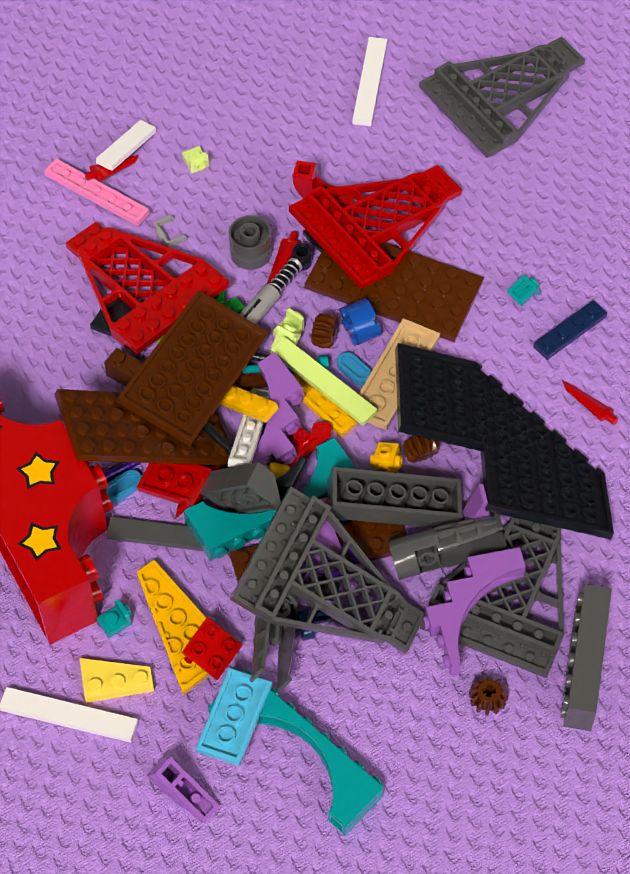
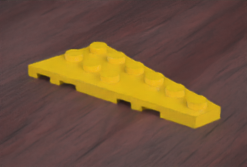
(175, 620)

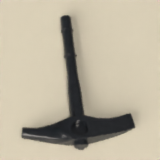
(283, 482)

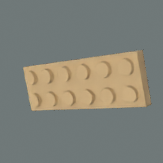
(381, 384)

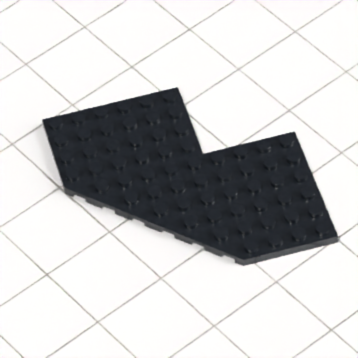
(524, 464)

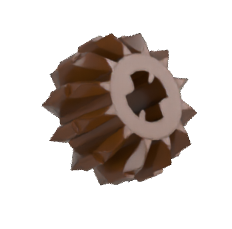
(324, 330)
(419, 448)
(492, 703)

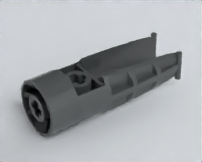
(446, 545)
(276, 634)

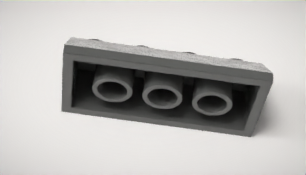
(243, 489)

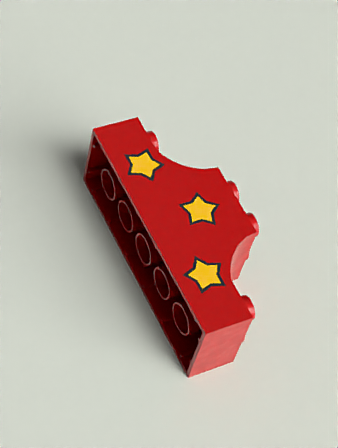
(47, 521)

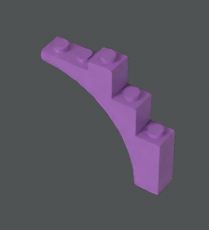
(286, 392)
(481, 576)

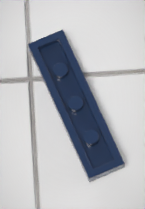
(570, 330)

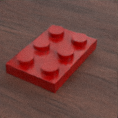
(174, 482)

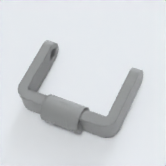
(161, 234)

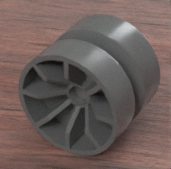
(250, 242)

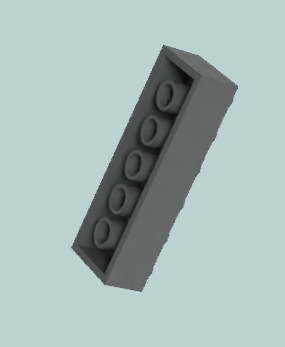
(394, 497)
(586, 657)

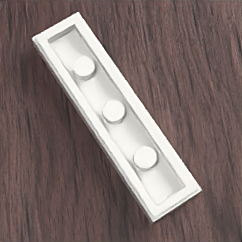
(126, 145)

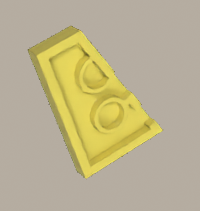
(113, 680)

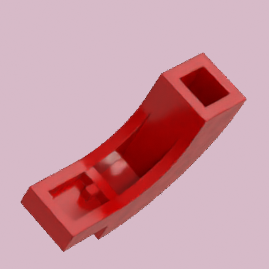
(306, 178)

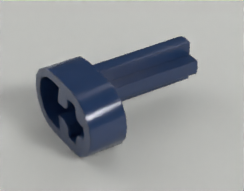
(318, 618)

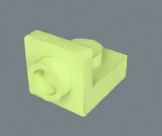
(195, 159)
(293, 318)
(286, 331)

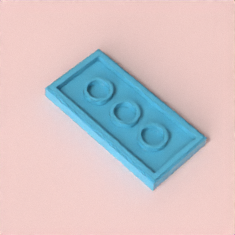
(233, 717)

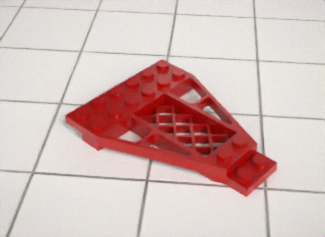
(357, 248)
(155, 315)

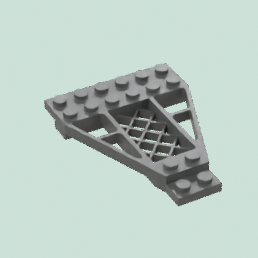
(484, 119)
(279, 562)
(504, 632)

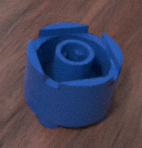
(360, 321)

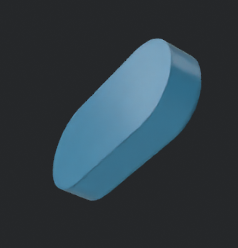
(353, 368)
(123, 486)

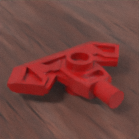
(306, 442)

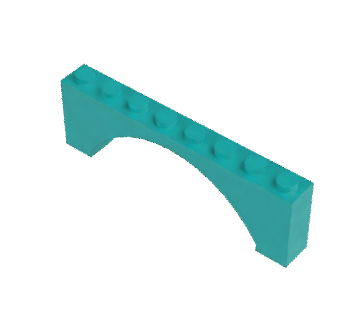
(223, 531)
(352, 787)

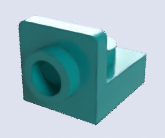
(524, 289)
(115, 619)

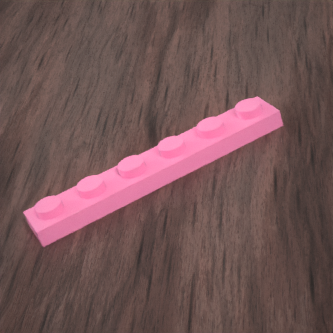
(97, 192)

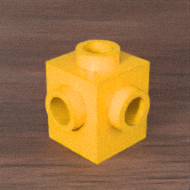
(386, 457)

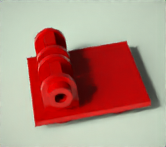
(211, 648)

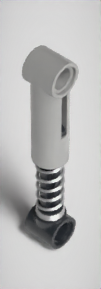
(269, 294)

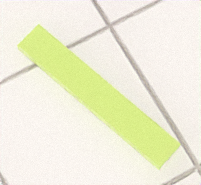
(324, 381)

